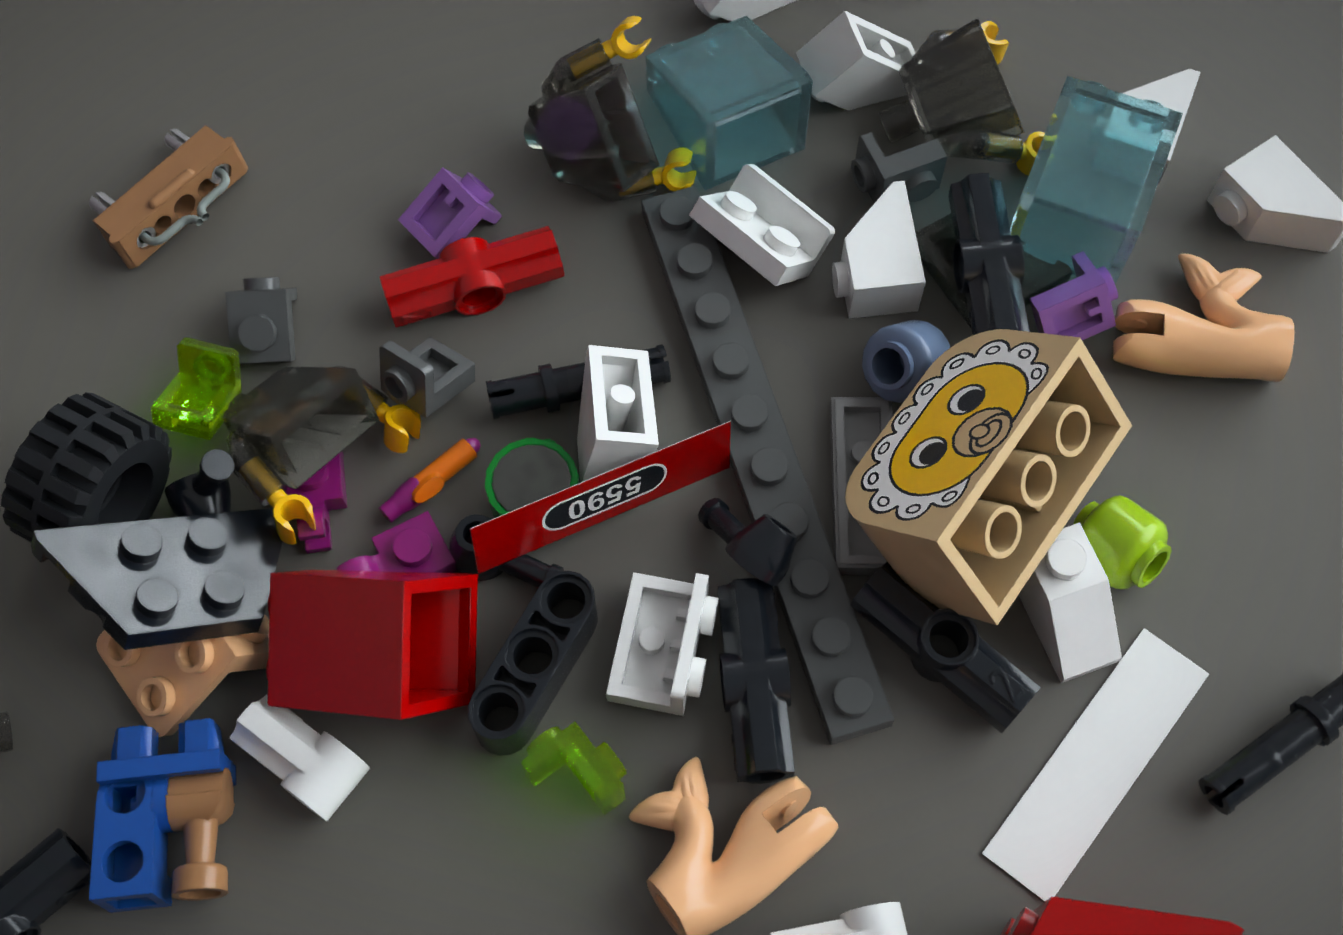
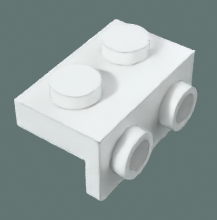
(659, 643)

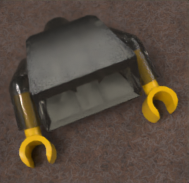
(962, 98)
(595, 128)
(300, 424)

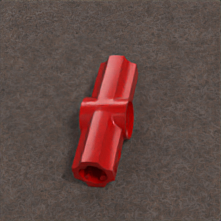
(472, 276)

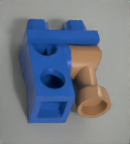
(157, 795)

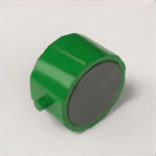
(527, 473)

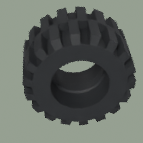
(86, 468)

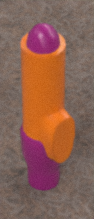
(430, 479)

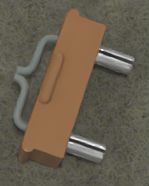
(169, 194)

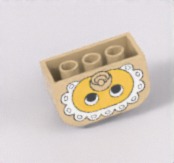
(986, 466)

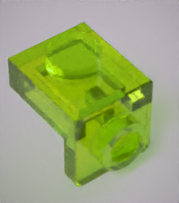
(200, 390)
(595, 768)

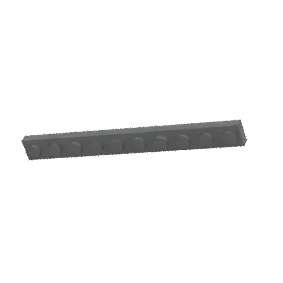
(767, 469)

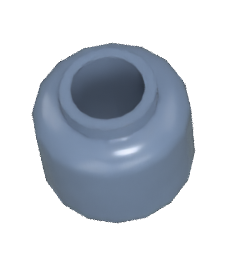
(900, 357)

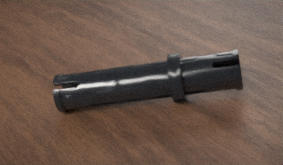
(555, 386)
(1309, 724)

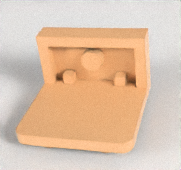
(175, 678)

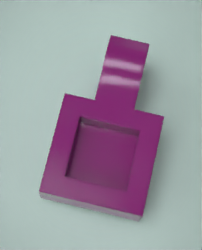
(325, 492)
(407, 548)

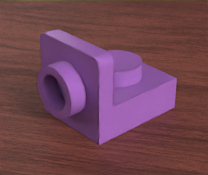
(448, 210)
(1077, 306)

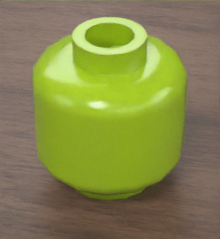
(1126, 541)

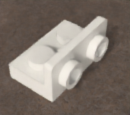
(765, 226)

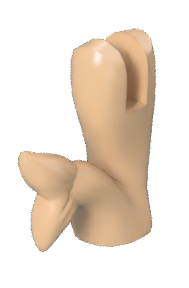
(1225, 345)
(706, 894)

